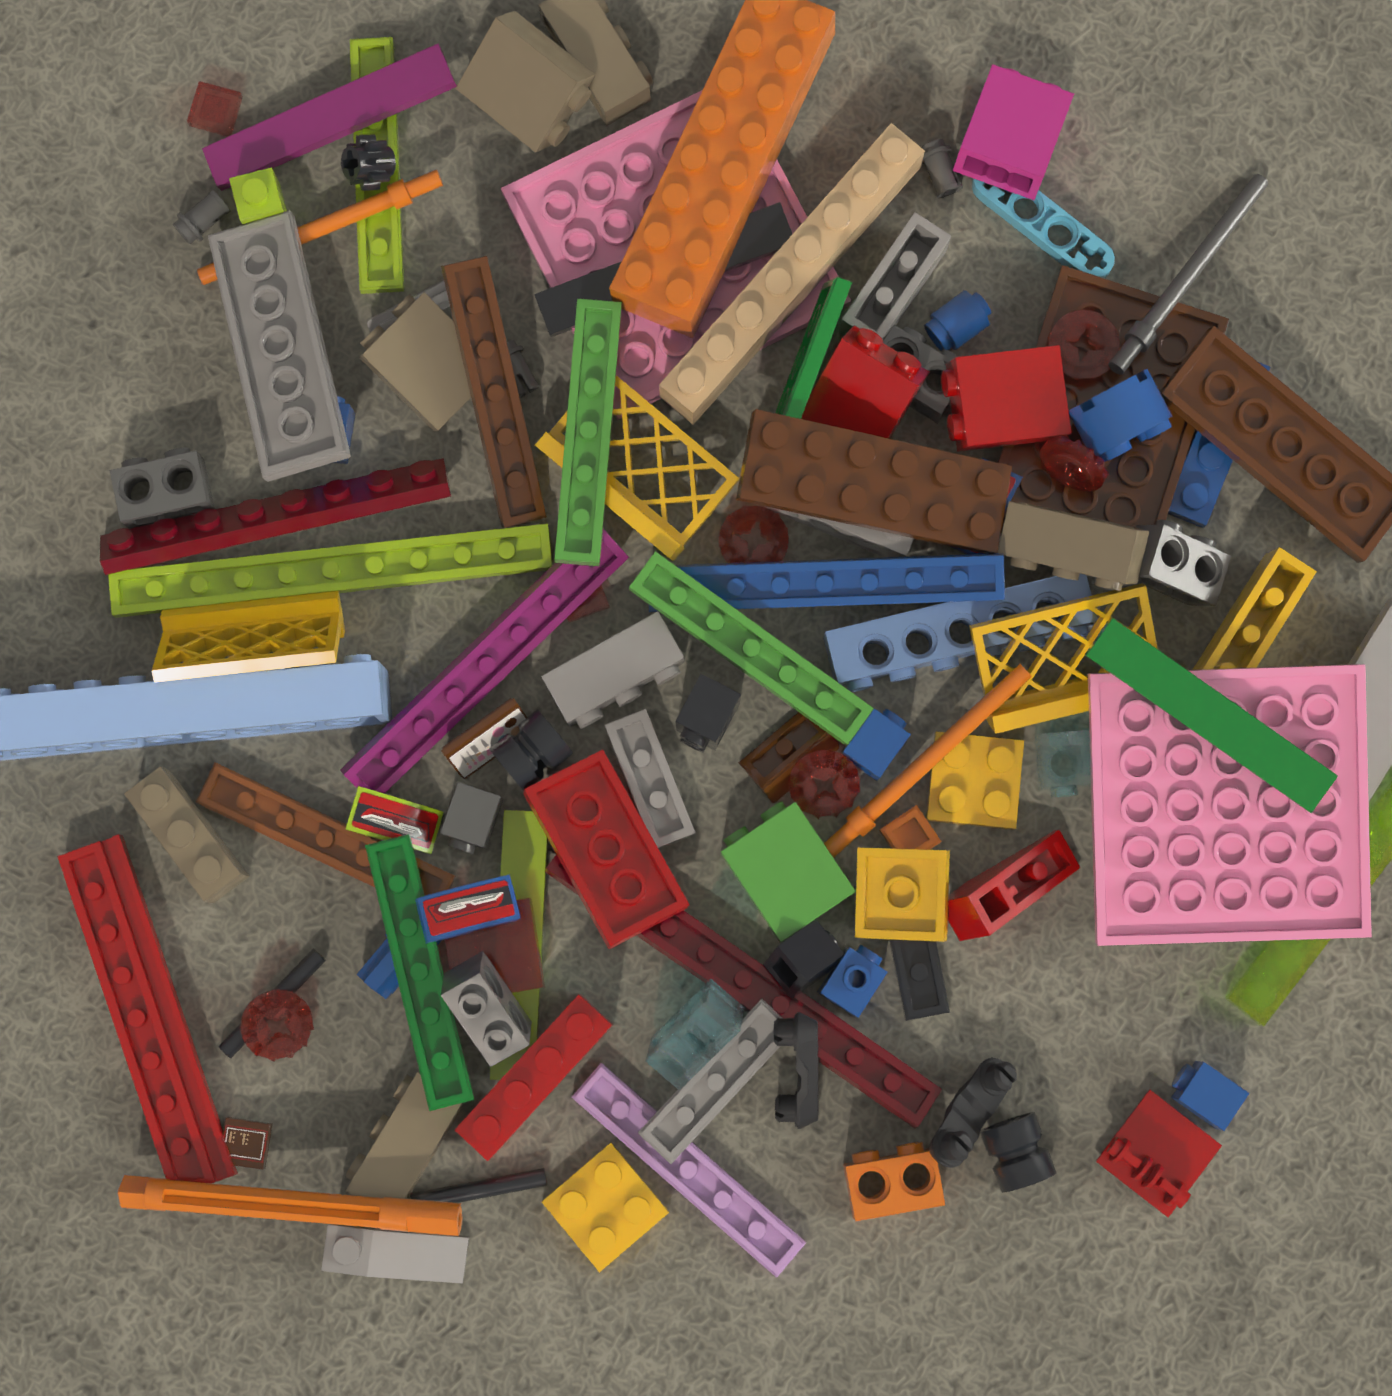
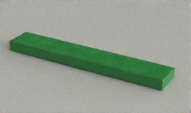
(1211, 715)
(419, 974)

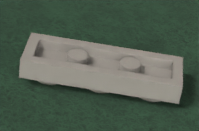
(650, 778)

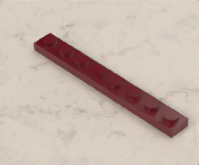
(274, 516)

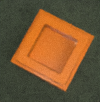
(910, 831)

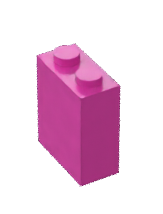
(1013, 132)

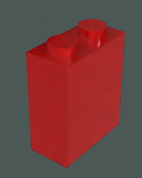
(865, 385)
(1006, 398)

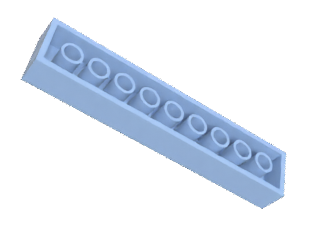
(192, 709)

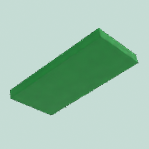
(813, 347)

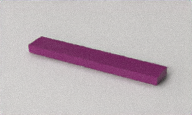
(331, 116)

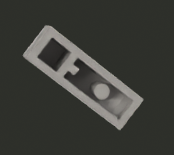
(394, 1254)

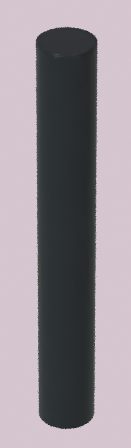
(291, 982)
(485, 1187)

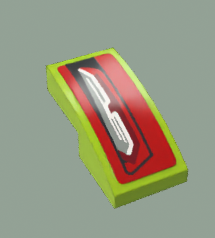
(390, 817)

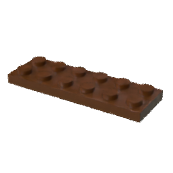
(1283, 443)
(873, 482)

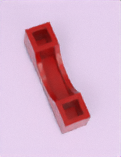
(533, 1077)

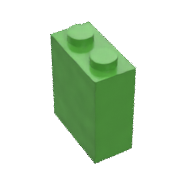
(786, 870)

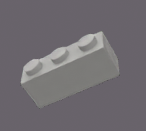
(898, 277)
(614, 671)

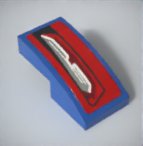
(467, 908)

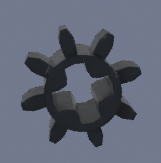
(368, 162)

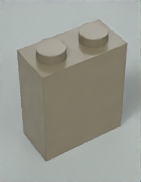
(526, 82)
(420, 360)

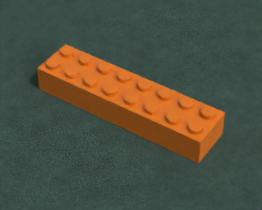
(722, 161)

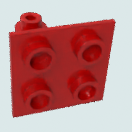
(1159, 1153)

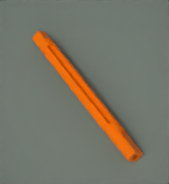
(291, 1205)

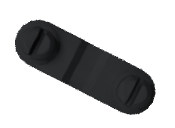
(803, 1035)
(970, 1110)

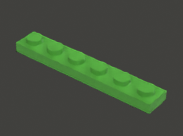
(588, 432)
(750, 648)

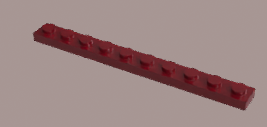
(748, 981)

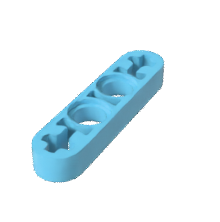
(1037, 229)

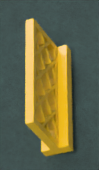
(623, 499)
(277, 625)
(1065, 696)

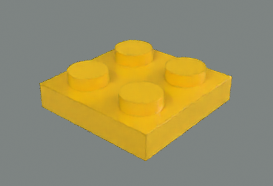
(977, 783)
(902, 894)
(605, 1207)

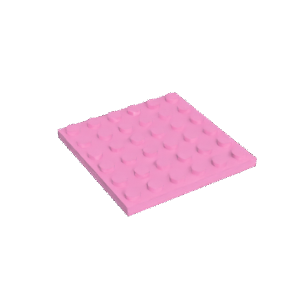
(586, 212)
(1207, 847)

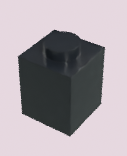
(803, 958)

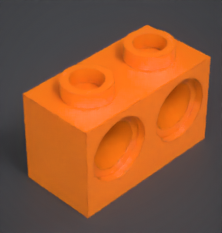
(894, 1195)

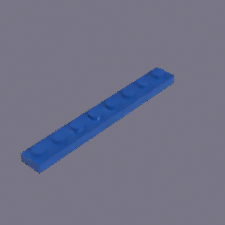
(854, 581)

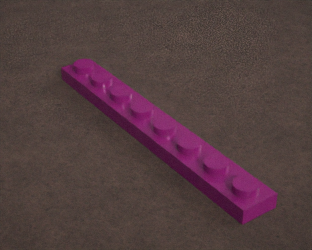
(478, 670)

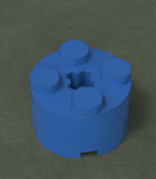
(1121, 414)

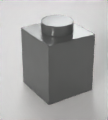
(471, 818)

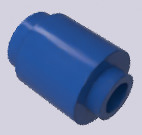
(958, 321)

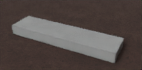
(713, 1086)

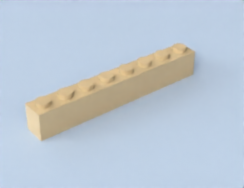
(791, 274)

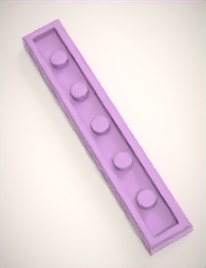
(692, 1174)

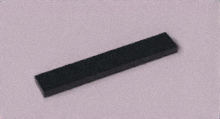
(761, 236)

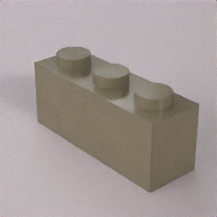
(592, 40)
(1073, 545)
(186, 835)
(401, 1144)

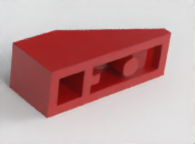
(1010, 887)

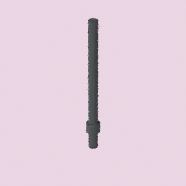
(1143, 332)

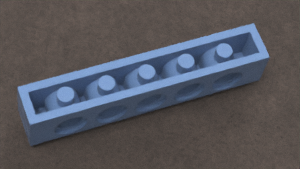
(846, 643)

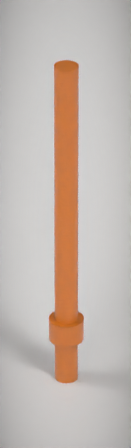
(398, 195)
(862, 819)

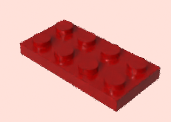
(606, 849)

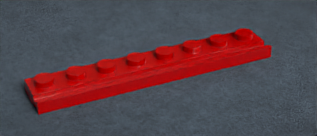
(146, 1012)

